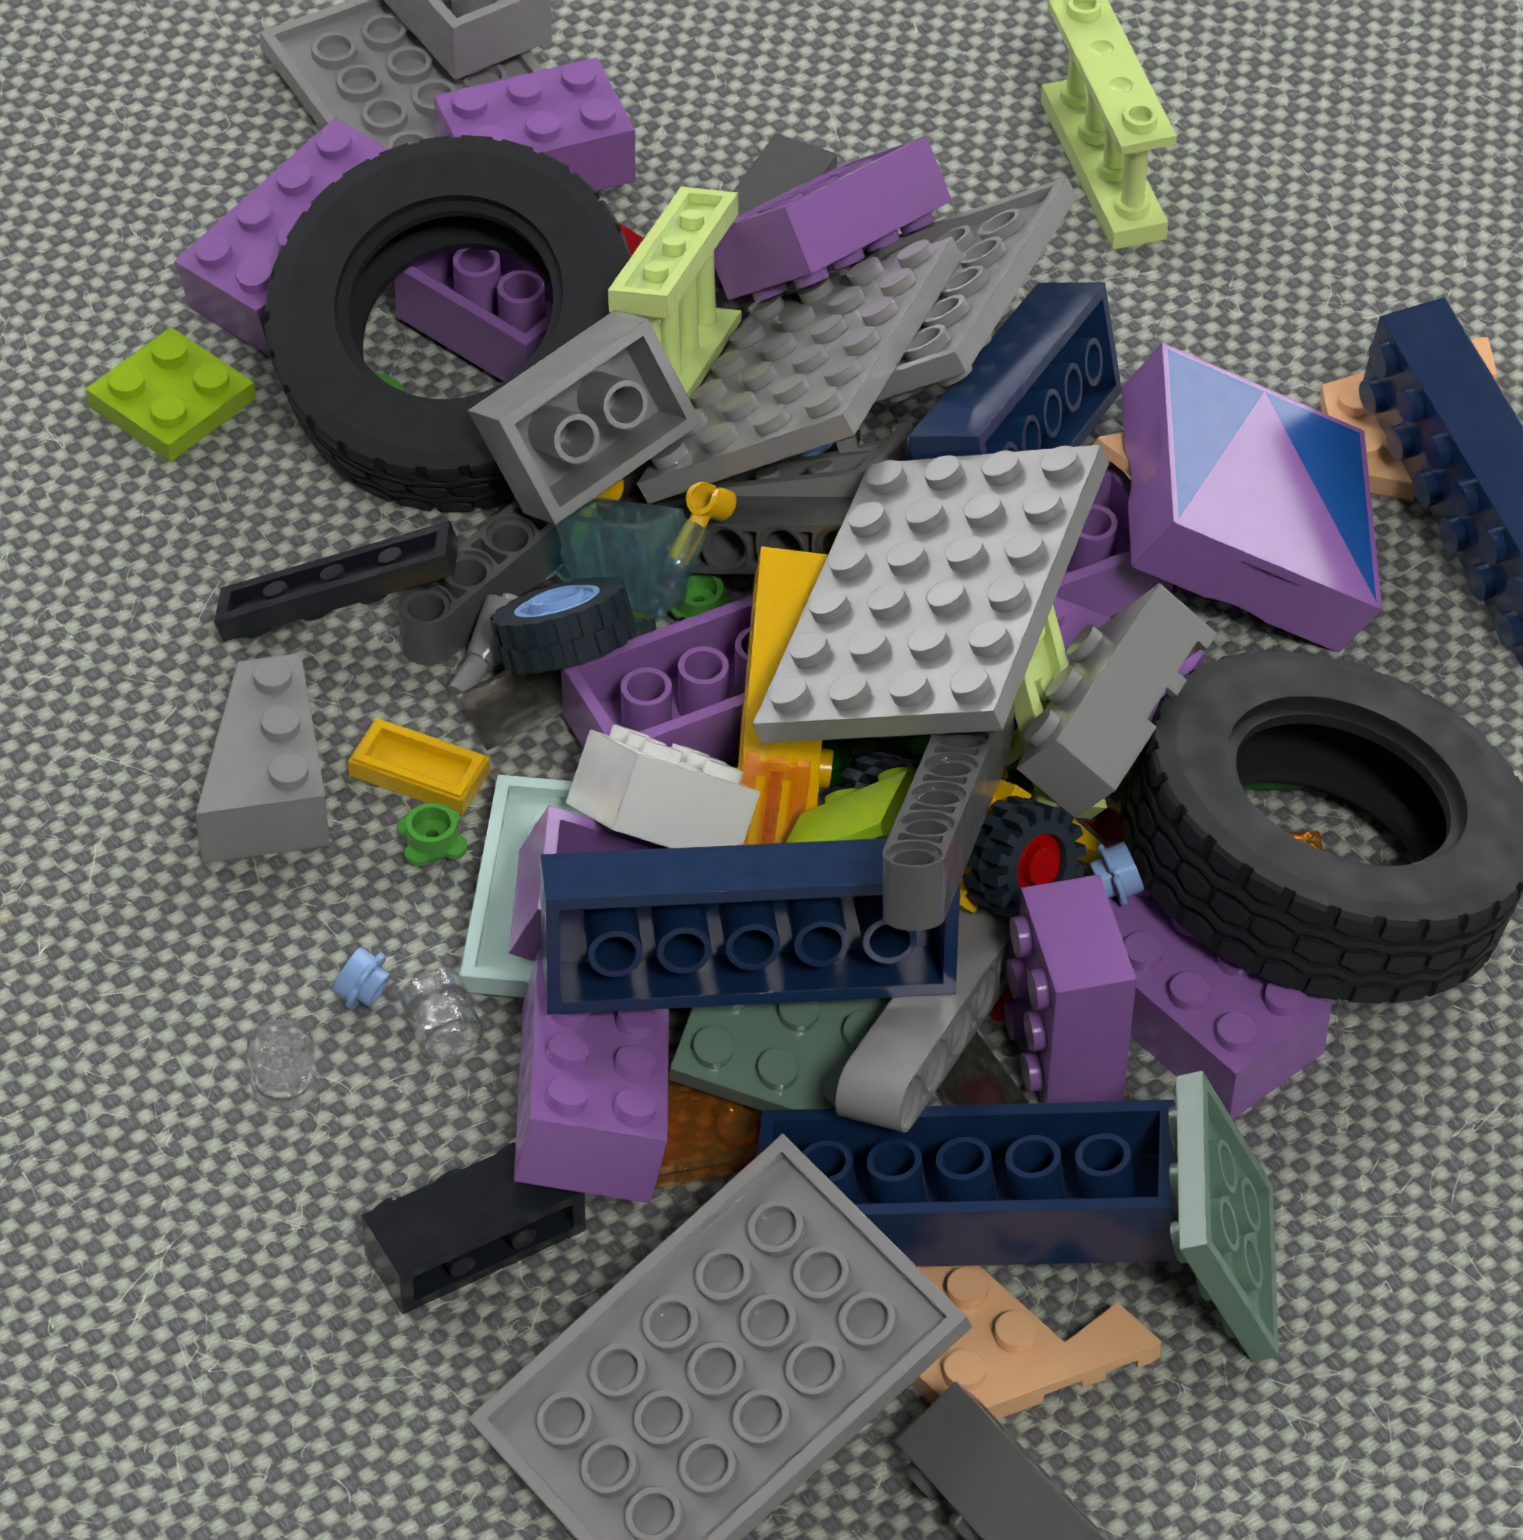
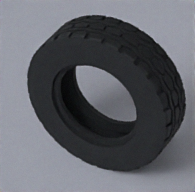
(371, 230)
(1295, 909)

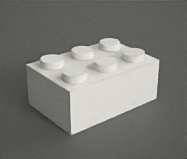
(661, 791)

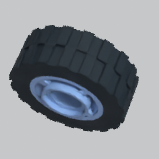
(563, 625)

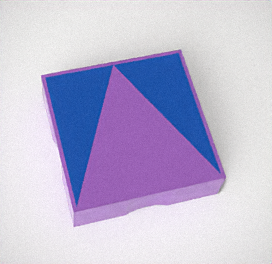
(1250, 498)

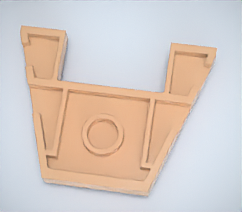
(1014, 1357)

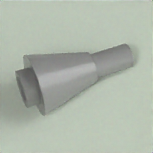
(482, 649)

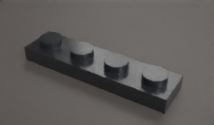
(337, 581)

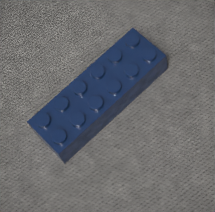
(1034, 383)
(1458, 447)
(731, 928)
(1003, 1179)

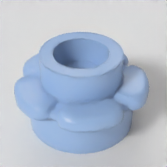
(1117, 872)
(362, 979)

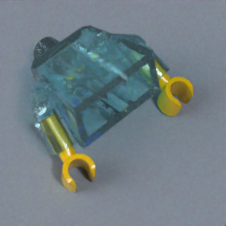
(642, 545)

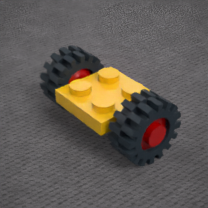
(1016, 848)

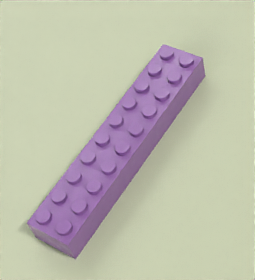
(691, 675)

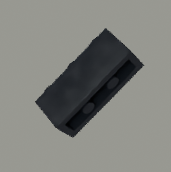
(465, 1229)

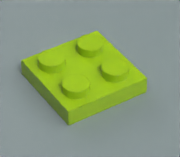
(170, 394)

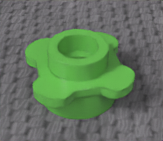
(431, 834)

